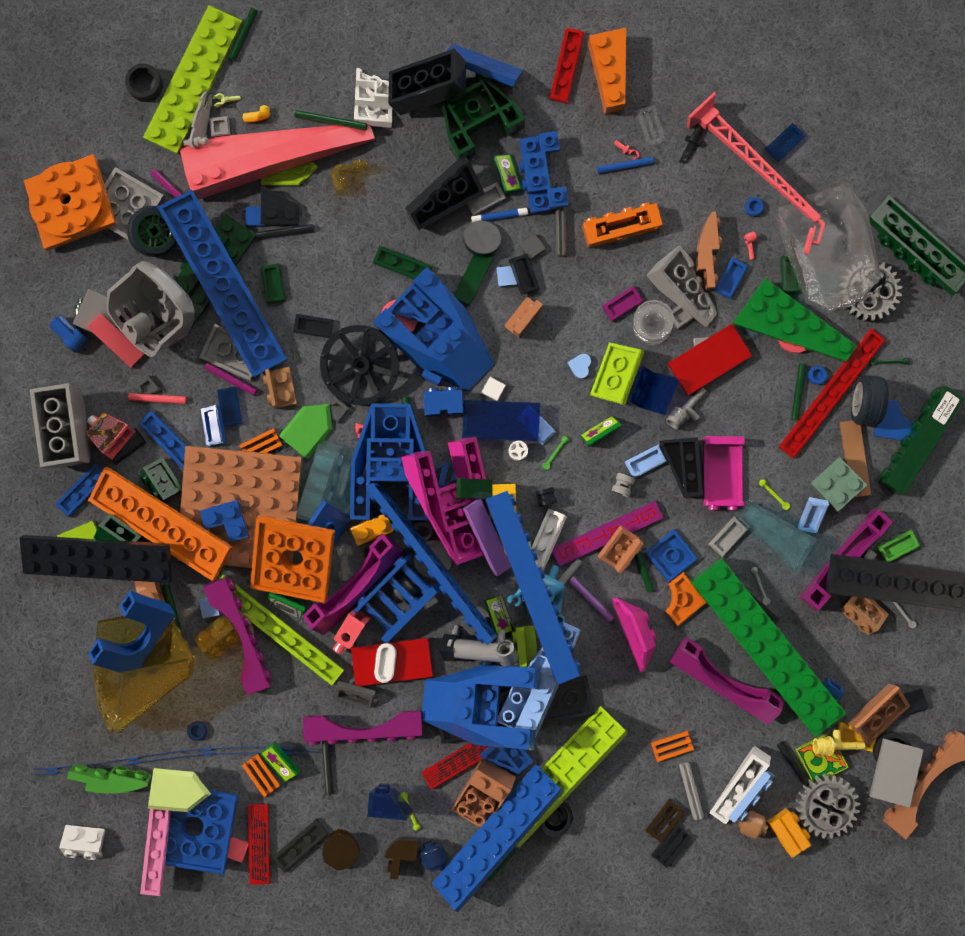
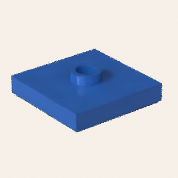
(330, 518)

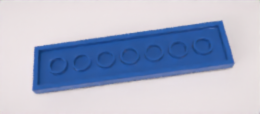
(496, 838)

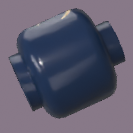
(432, 856)

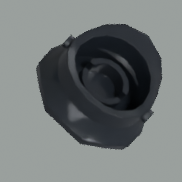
(558, 821)

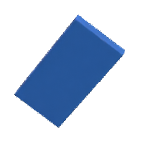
(488, 66)

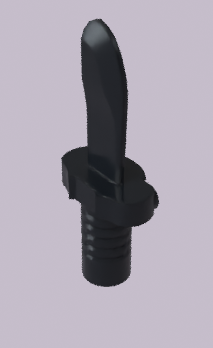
(693, 141)

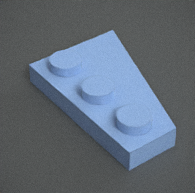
(752, 797)

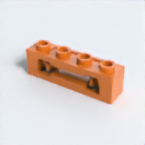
(651, 217)

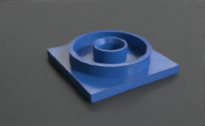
(211, 848)

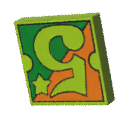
(820, 764)

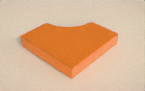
(685, 599)

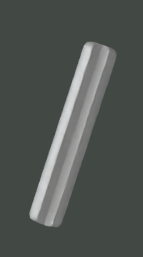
(691, 791)

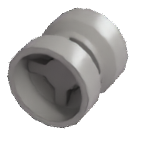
(624, 480)

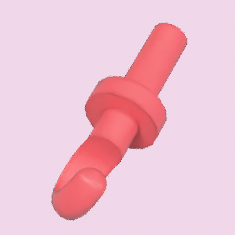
(626, 149)

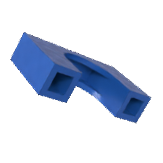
(131, 655)

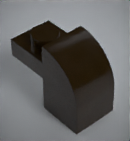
(401, 849)

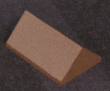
(879, 713)

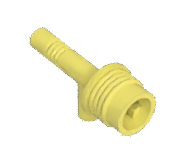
(828, 745)

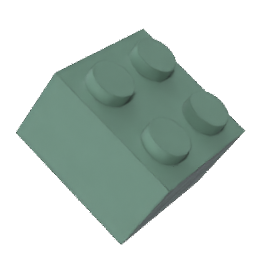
(838, 484)

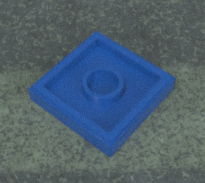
(671, 555)

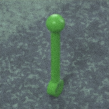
(546, 465)

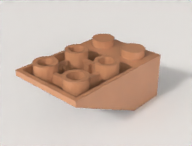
(483, 792)

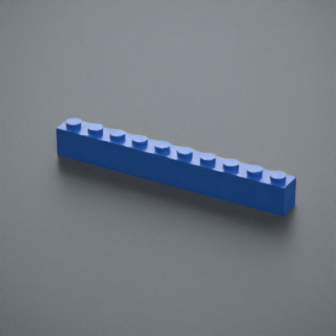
(532, 587)

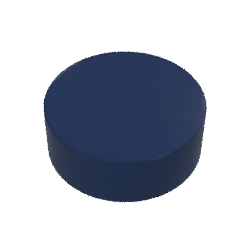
(197, 730)

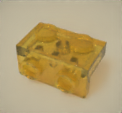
(217, 637)

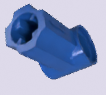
(72, 336)

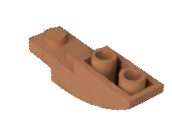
(708, 243)

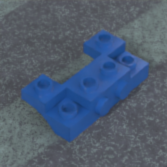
(535, 169)

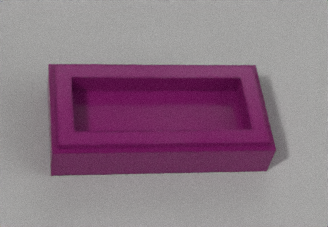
(622, 303)

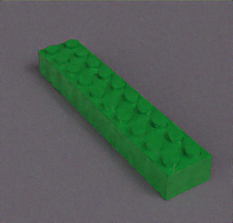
(768, 647)

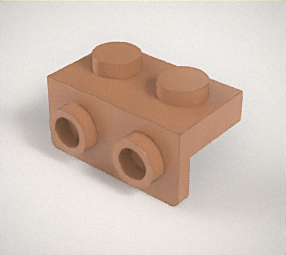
(621, 549)

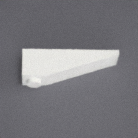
(740, 784)

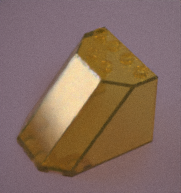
(133, 692)

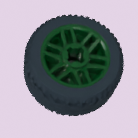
(142, 239)

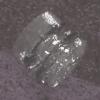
(657, 313)

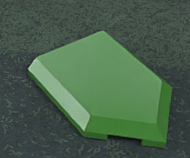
(308, 429)

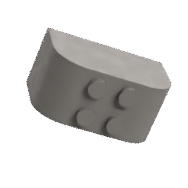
(60, 426)

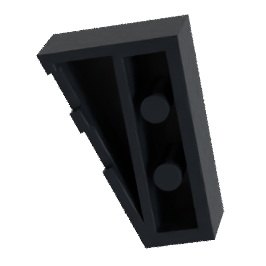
(685, 464)

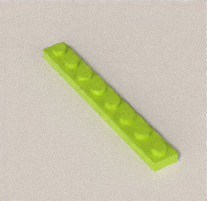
(288, 637)

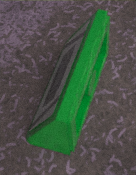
(286, 605)

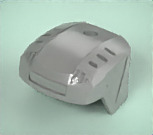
(151, 292)

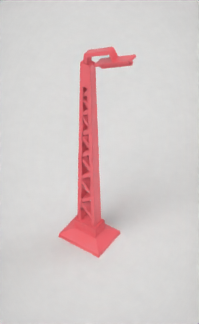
(706, 115)

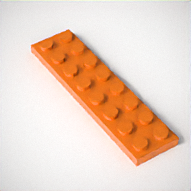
(160, 523)

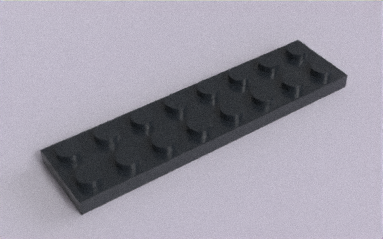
(96, 558)
(896, 582)
(569, 702)

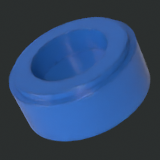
(754, 207)
(817, 375)

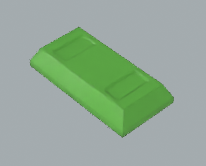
(899, 546)

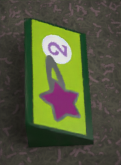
(496, 616)

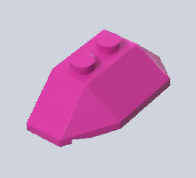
(637, 631)

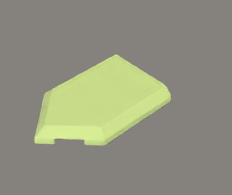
(176, 790)

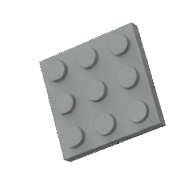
(127, 197)

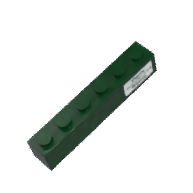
(921, 441)

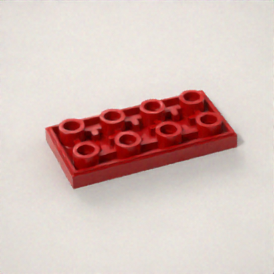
(709, 359)
(412, 661)

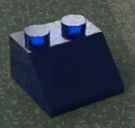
(388, 803)

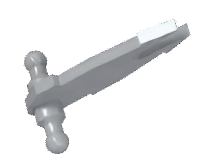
(199, 124)

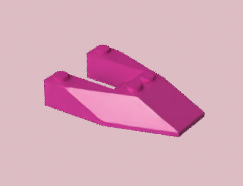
(441, 503)

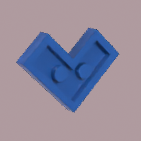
(229, 515)

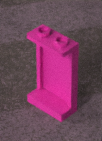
(722, 472)

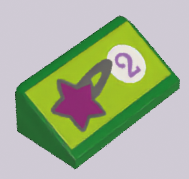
(507, 173)
(600, 431)
(280, 761)

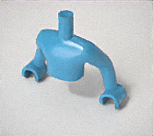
(556, 587)

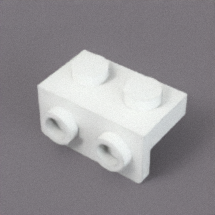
(82, 842)

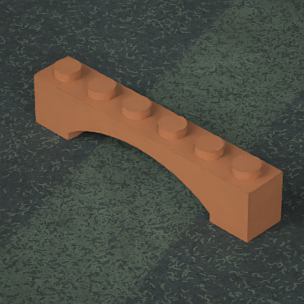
(903, 818)

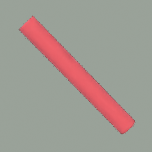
(157, 398)

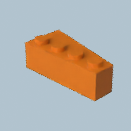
(609, 65)

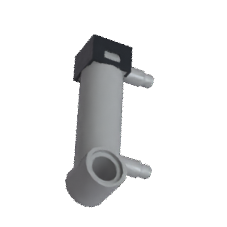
(454, 648)

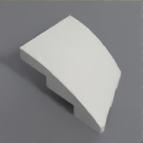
(370, 104)

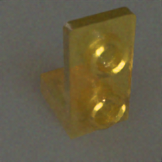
(341, 169)

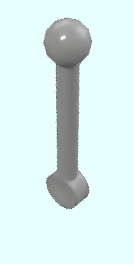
(754, 570)
(912, 624)

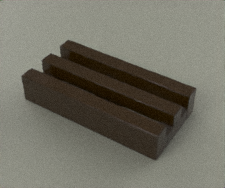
(670, 826)

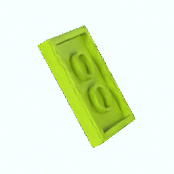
(617, 373)

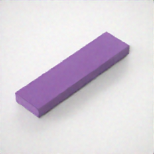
(487, 537)

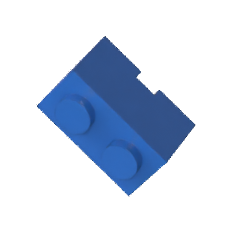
(443, 401)

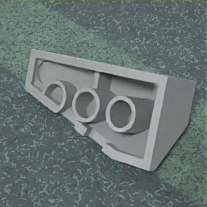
(679, 282)

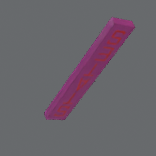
(601, 535)

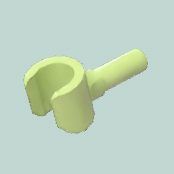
(223, 99)

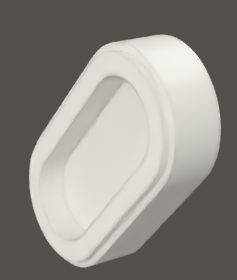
(385, 662)

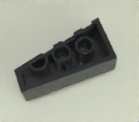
(446, 194)

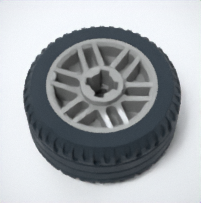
(869, 400)

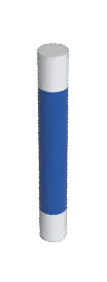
(500, 215)

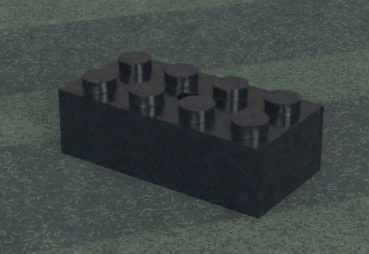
(427, 82)

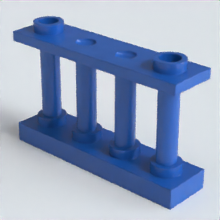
(402, 616)

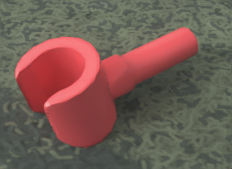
(750, 237)

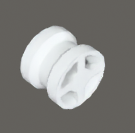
(518, 450)

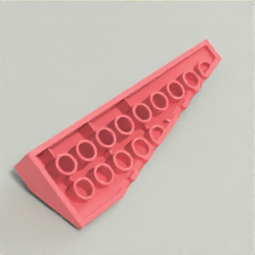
(250, 157)

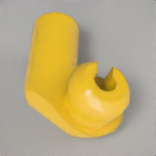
(257, 116)

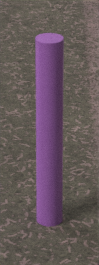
(592, 600)

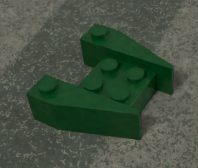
(476, 109)

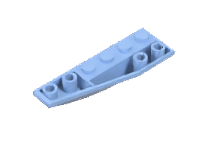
(529, 706)

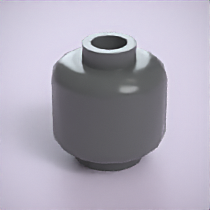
(408, 584)

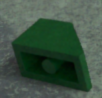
(114, 529)

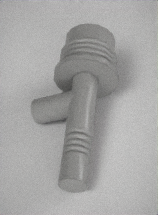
(680, 415)

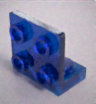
(652, 391)

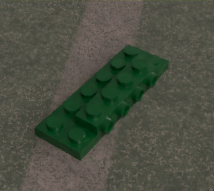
(236, 241)
(917, 246)

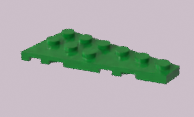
(786, 320)

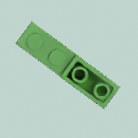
(118, 780)

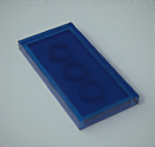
(501, 420)

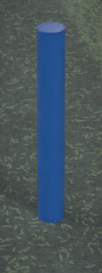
(625, 165)

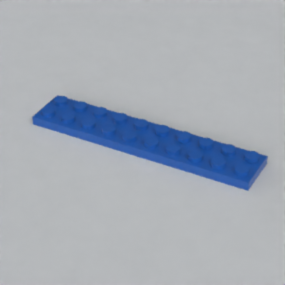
(222, 283)
(436, 569)

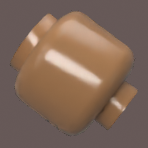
(753, 825)

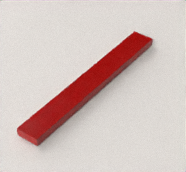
(831, 393)

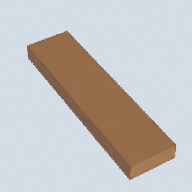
(855, 453)

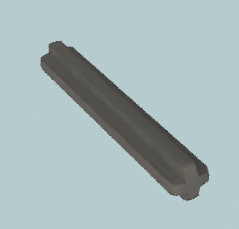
(561, 240)

